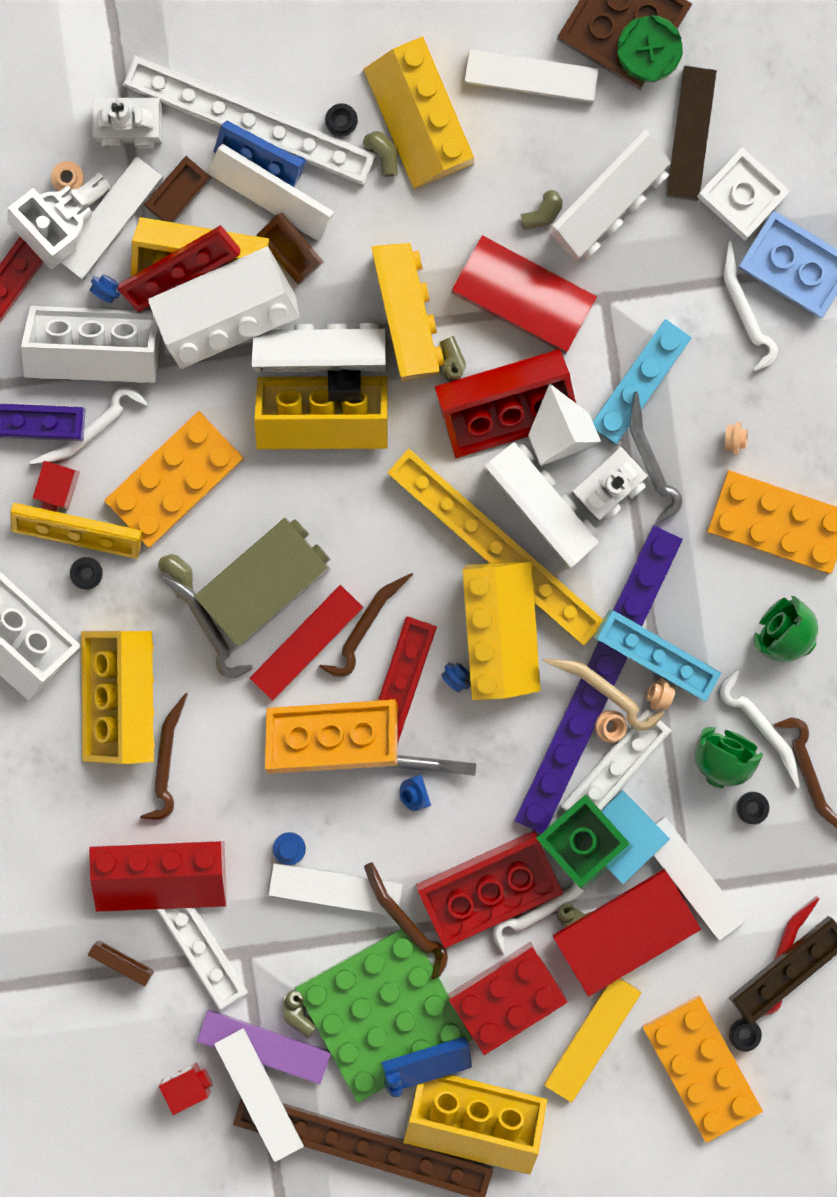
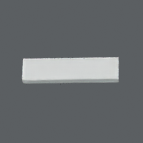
(531, 76)
(270, 192)
(112, 216)
(619, 764)
(697, 883)
(329, 888)
(204, 955)
(259, 1094)

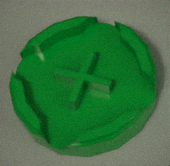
(650, 48)

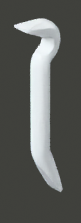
(745, 311)
(93, 428)
(762, 725)
(535, 915)

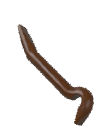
(363, 626)
(164, 761)
(807, 768)
(405, 922)

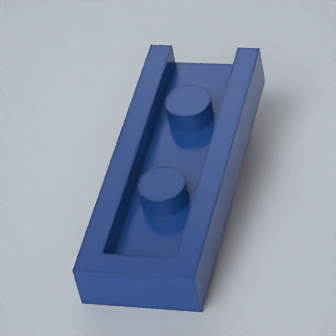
(261, 152)
(426, 1065)

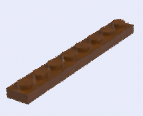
(382, 1151)

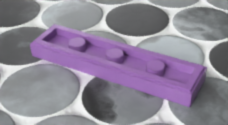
(272, 1047)

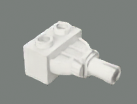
(127, 122)
(55, 219)
(609, 485)

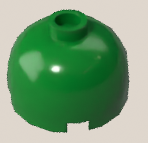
(788, 631)
(725, 759)

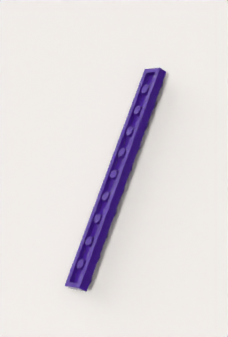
(588, 702)

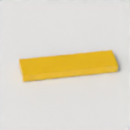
(75, 530)
(592, 1039)

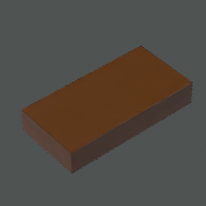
(177, 191)
(291, 248)
(121, 962)

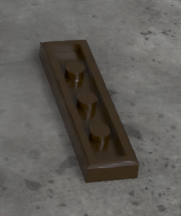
(691, 133)
(787, 971)

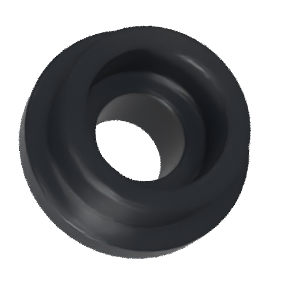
(338, 110)
(78, 566)
(757, 817)
(748, 1044)

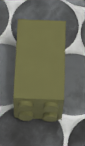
(263, 581)

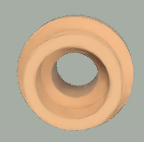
(67, 166)
(736, 438)
(660, 694)
(619, 726)

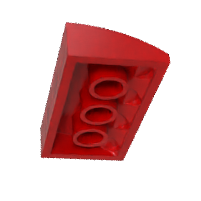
(523, 294)
(489, 889)
(626, 932)

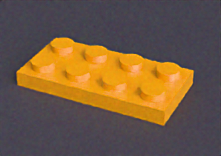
(174, 479)
(776, 522)
(331, 736)
(702, 1068)

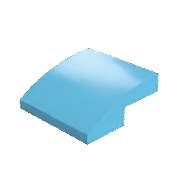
(638, 830)

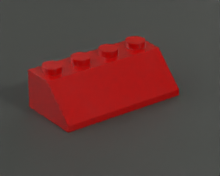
(500, 402)
(158, 876)

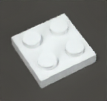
(743, 193)

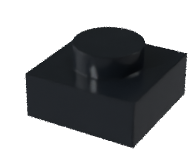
(344, 385)

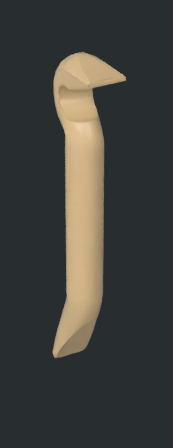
(609, 691)

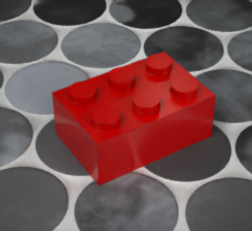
(507, 998)

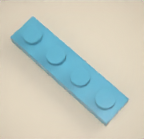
(642, 378)
(657, 655)

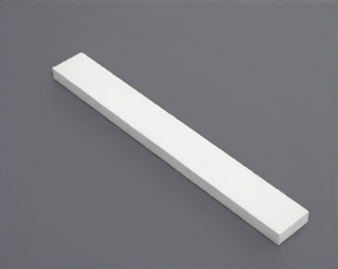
(218, 106)

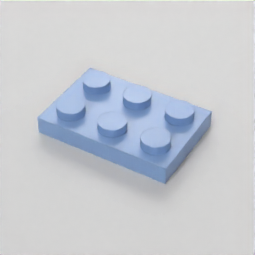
(793, 264)

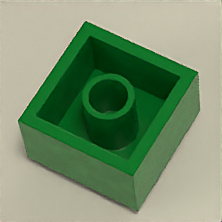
(584, 842)

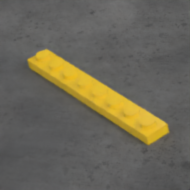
(493, 543)

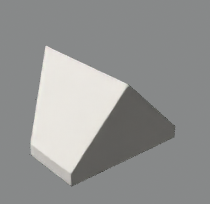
(561, 428)

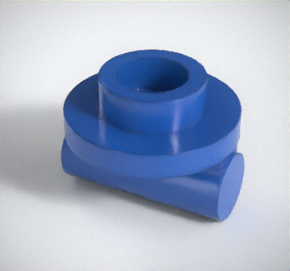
(414, 793)

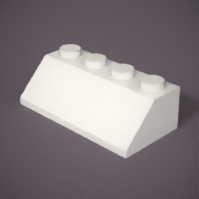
(610, 197)
(224, 307)
(90, 344)
(320, 350)
(541, 505)
(30, 642)

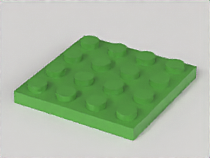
(380, 1009)

